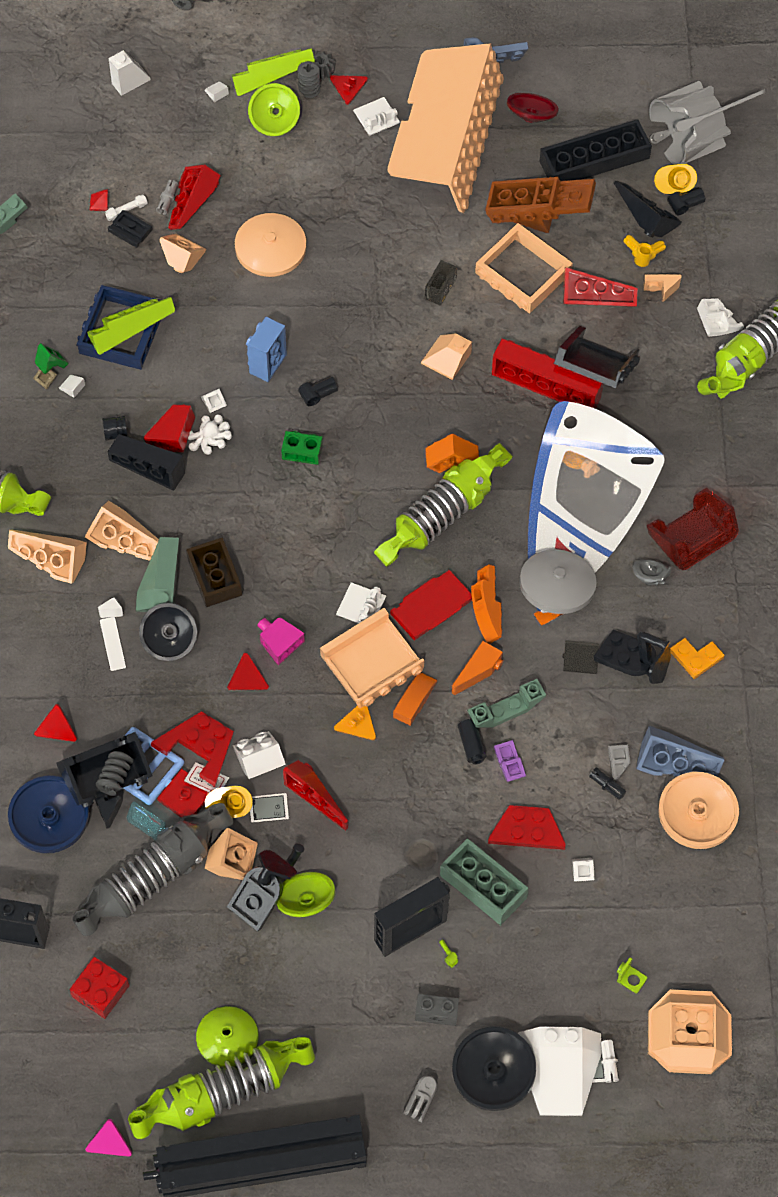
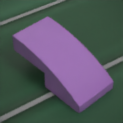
(509, 761)

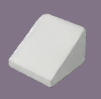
(217, 91)
(72, 385)
(214, 400)
(110, 609)
(583, 869)

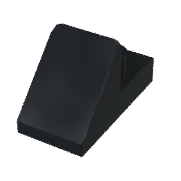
(108, 808)

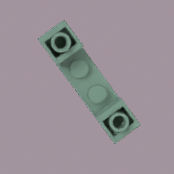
(509, 708)

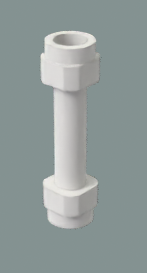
(140, 201)

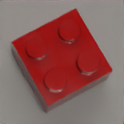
(99, 987)

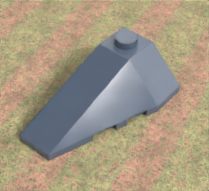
(669, 754)

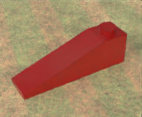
(307, 785)

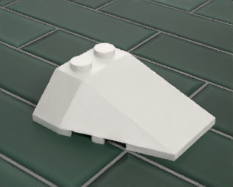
(564, 1067)

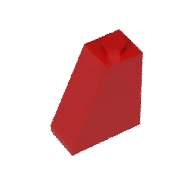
(172, 429)

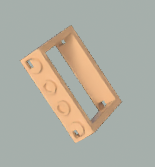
(536, 246)

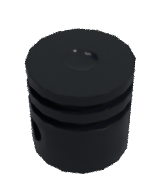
(114, 426)

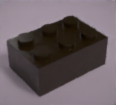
(214, 572)

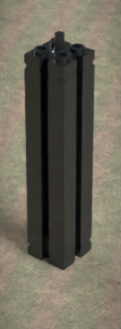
(259, 1157)

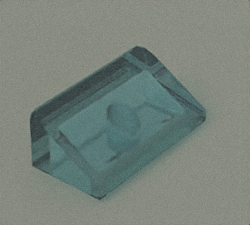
(145, 820)

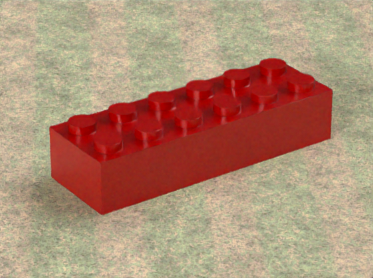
(540, 374)

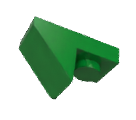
(49, 357)

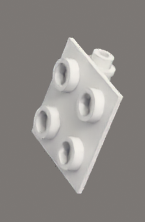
(377, 116)
(360, 603)

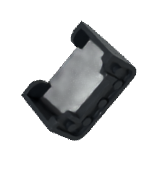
(83, 769)

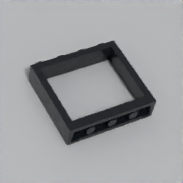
(431, 893)
(16, 927)

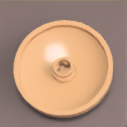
(270, 244)
(698, 810)

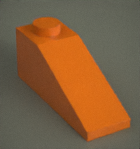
(480, 666)

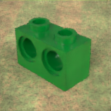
(301, 451)

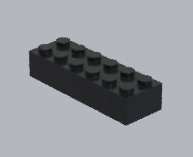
(596, 152)

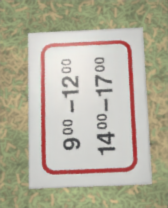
(194, 779)

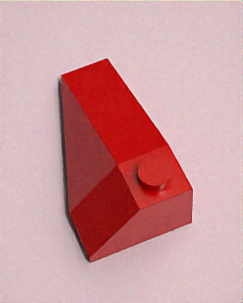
(195, 187)

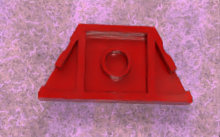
(527, 828)

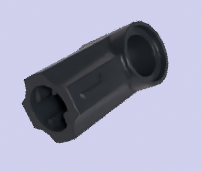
(682, 202)
(315, 391)

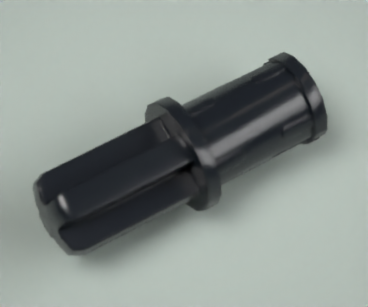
(607, 783)

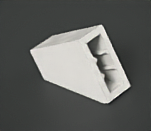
(126, 73)

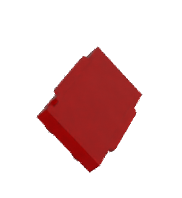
(431, 604)

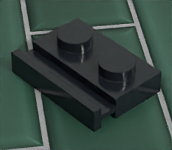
(130, 228)

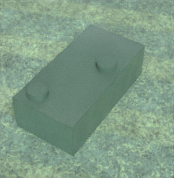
(484, 881)

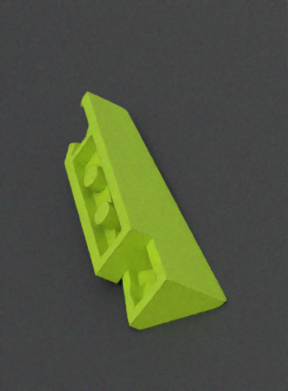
(269, 69)
(128, 323)

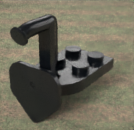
(635, 655)
(255, 897)

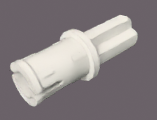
(609, 1060)

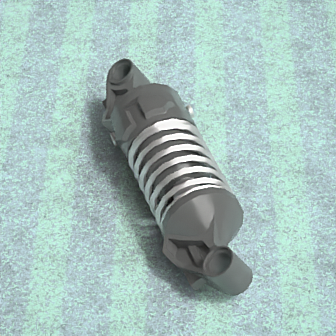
(171, 856)

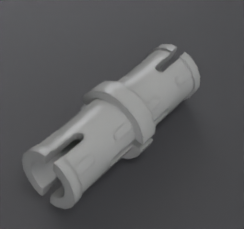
(167, 197)

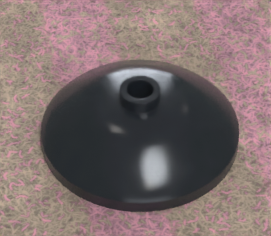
(154, 631)

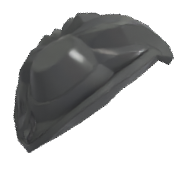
(651, 571)

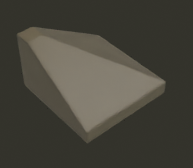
(45, 379)

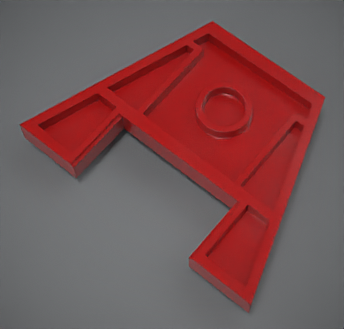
(203, 737)

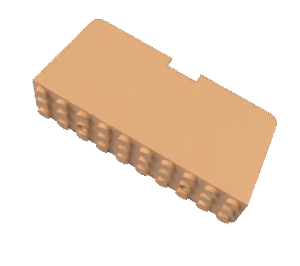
(448, 118)

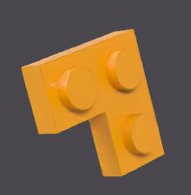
(696, 662)

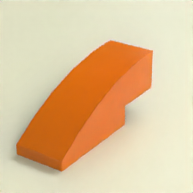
(414, 698)

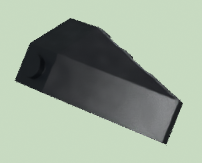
(648, 216)

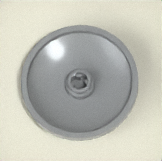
(558, 581)

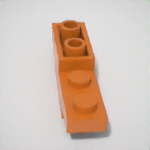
(486, 609)

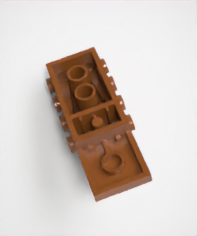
(538, 200)

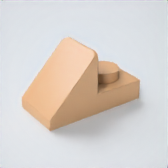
(666, 283)

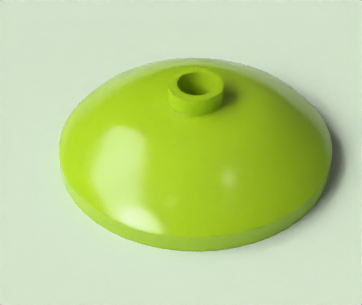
(263, 104)
(306, 894)
(219, 1047)

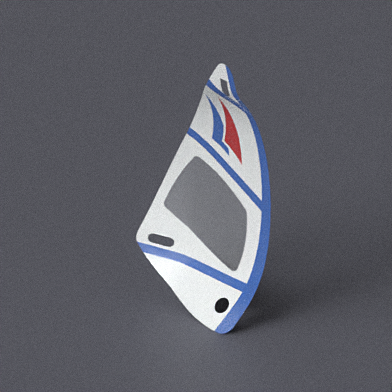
(587, 506)

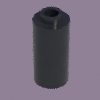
(472, 742)

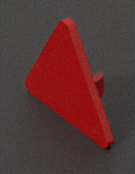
(348, 86)
(247, 676)
(56, 726)

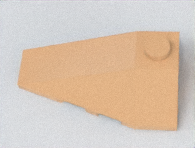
(121, 532)

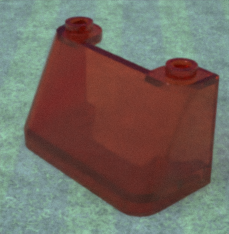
(696, 532)

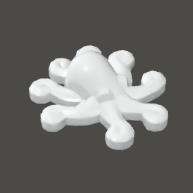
(210, 434)

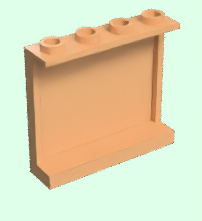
(371, 659)

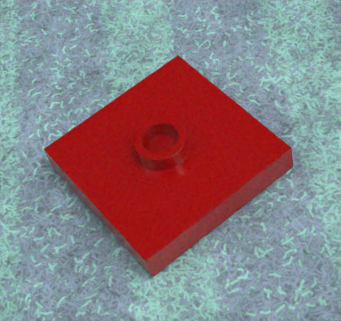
(182, 797)

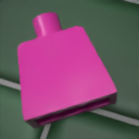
(280, 638)

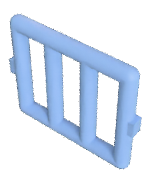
(178, 763)

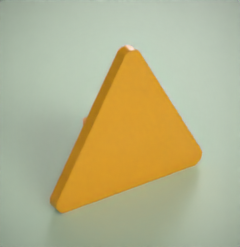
(357, 723)

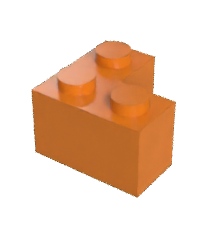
(450, 452)

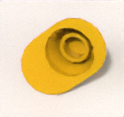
(675, 178)
(236, 799)

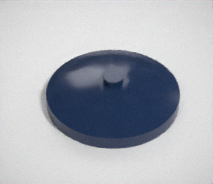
(46, 815)

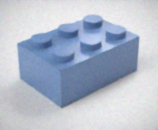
(266, 349)

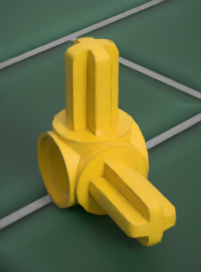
(643, 252)

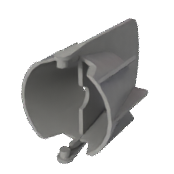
(692, 121)

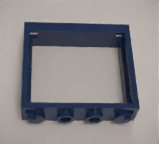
(125, 298)

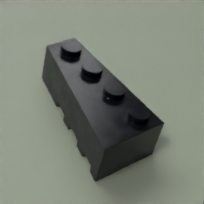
(148, 461)

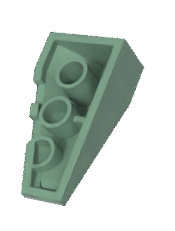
(160, 576)

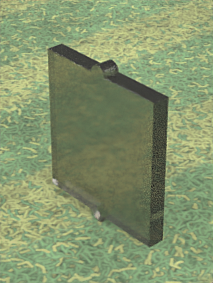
(580, 657)

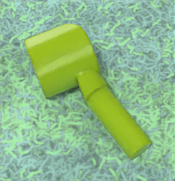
(451, 960)

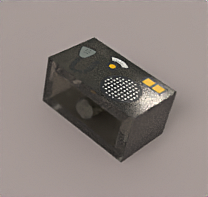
(440, 282)

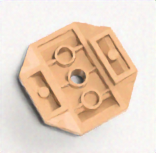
(684, 1051)

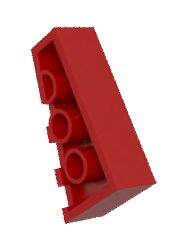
(592, 290)

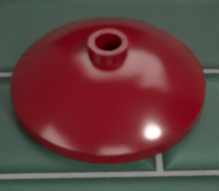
(532, 107)

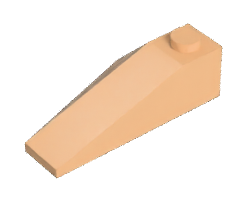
(54, 554)

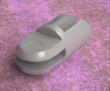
(424, 1093)

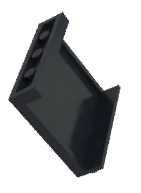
(595, 360)

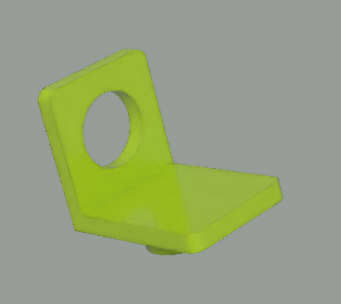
(625, 970)

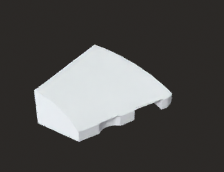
(716, 318)

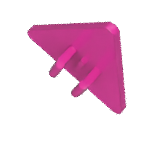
(109, 1141)

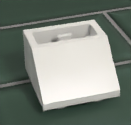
(259, 754)

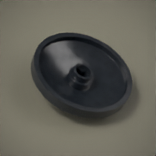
(494, 1068)

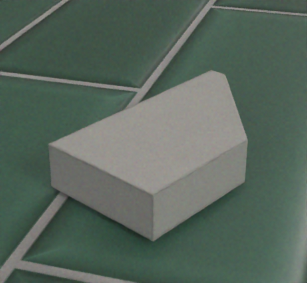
(619, 760)

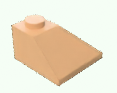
(181, 252)
(448, 354)
(231, 855)

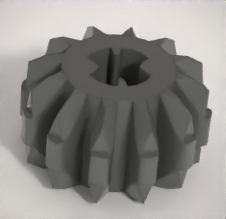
(325, 64)

